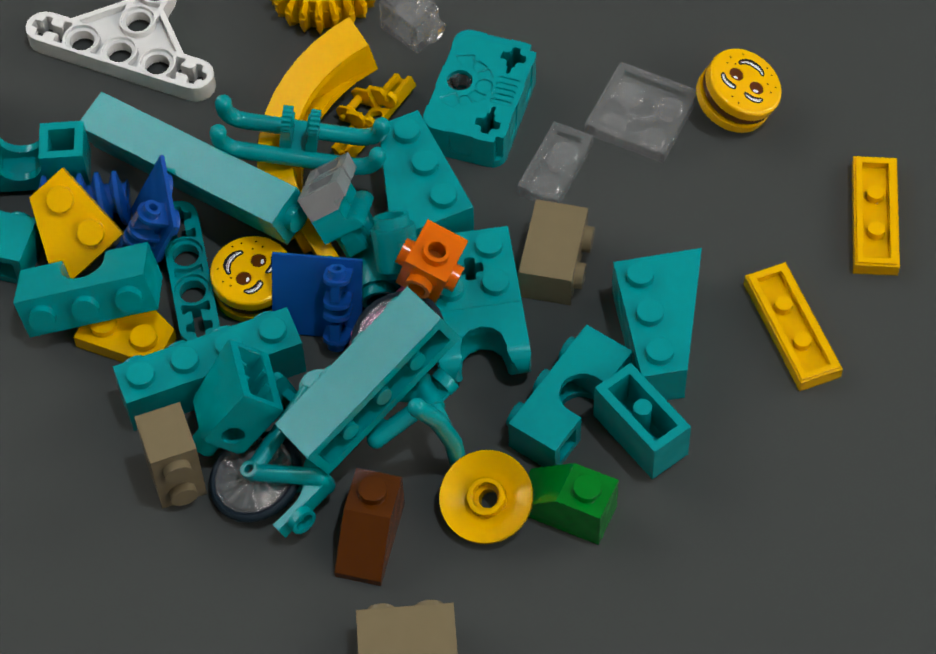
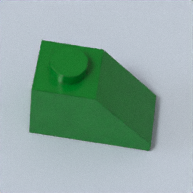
(574, 499)

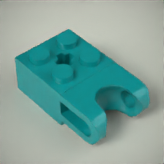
(486, 304)

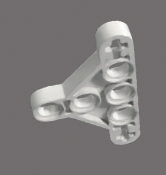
(110, 34)

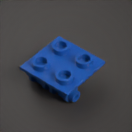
(153, 213)
(320, 294)

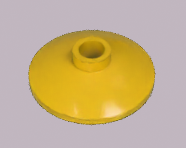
(473, 478)

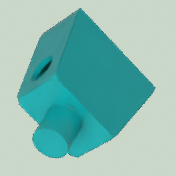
(235, 400)

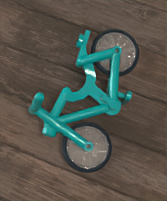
(271, 470)

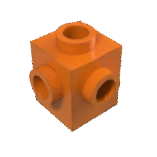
(431, 261)

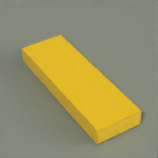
(875, 216)
(793, 326)

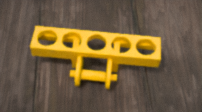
(389, 95)

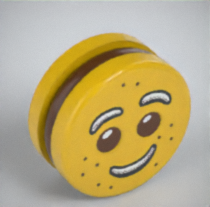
(738, 90)
(244, 276)

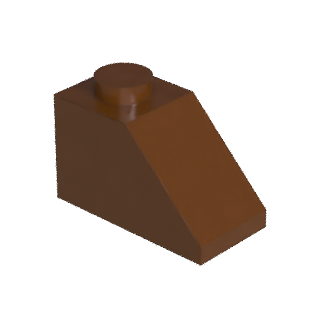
(369, 526)

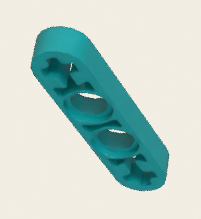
(191, 276)

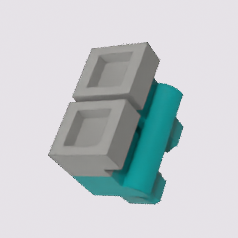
(336, 207)

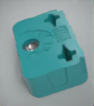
(481, 97)

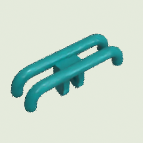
(297, 138)

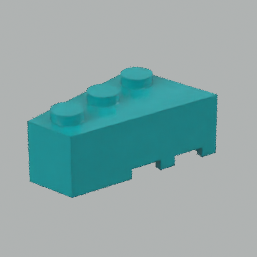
(421, 178)
(657, 315)

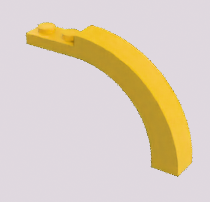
(317, 82)

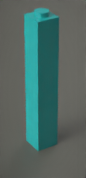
(196, 167)

